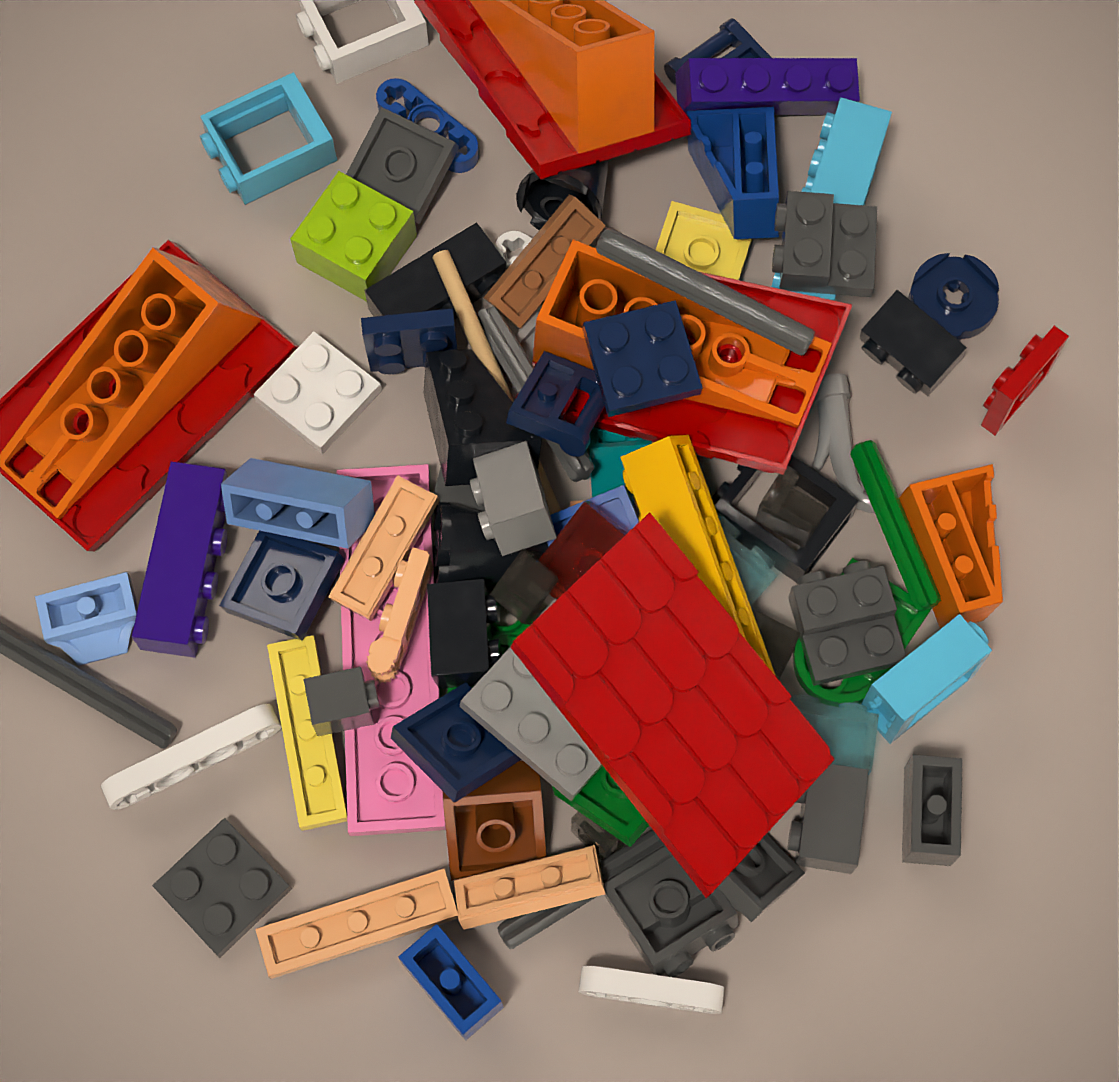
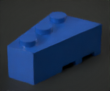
(738, 166)

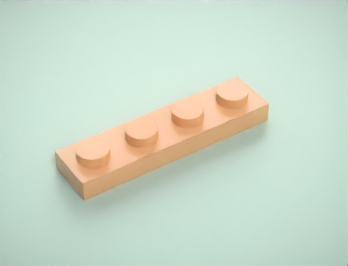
(356, 923)

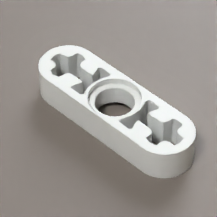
(651, 989)

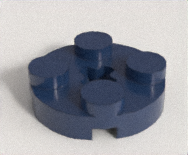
(955, 274)

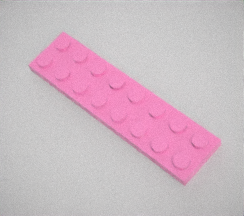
(382, 783)

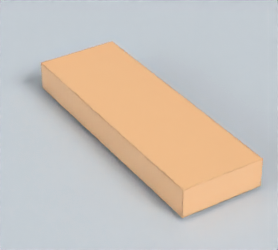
(383, 546)
(529, 887)

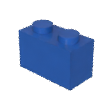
(451, 982)

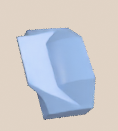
(90, 618)

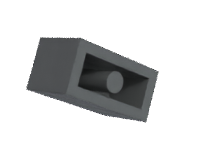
(932, 810)
(831, 820)

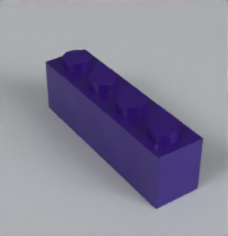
(786, 84)
(182, 562)

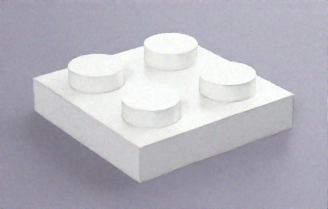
(318, 392)

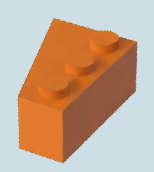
(957, 538)

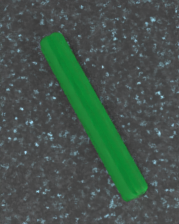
(895, 526)

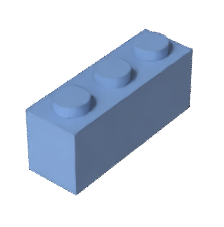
(298, 502)

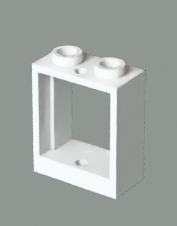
(368, 52)

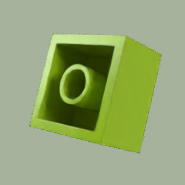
(353, 235)

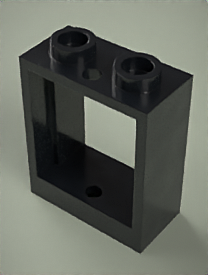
(787, 560)

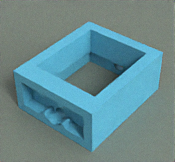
(253, 110)
(927, 677)

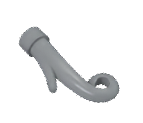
(836, 437)

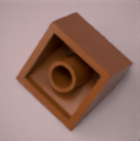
(496, 824)

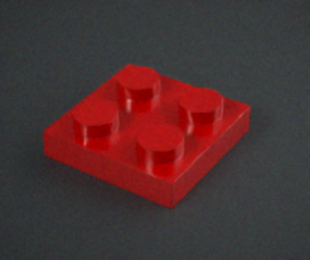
(1018, 384)

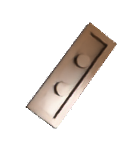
(534, 270)

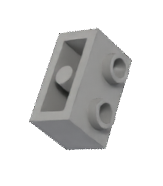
(512, 499)

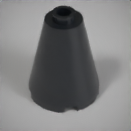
(545, 195)
(463, 550)

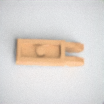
(400, 618)

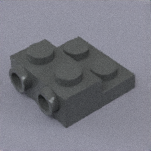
(825, 245)
(846, 622)
(669, 913)

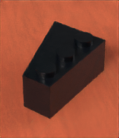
(468, 414)

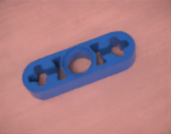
(423, 107)

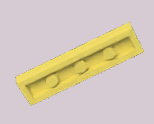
(310, 757)

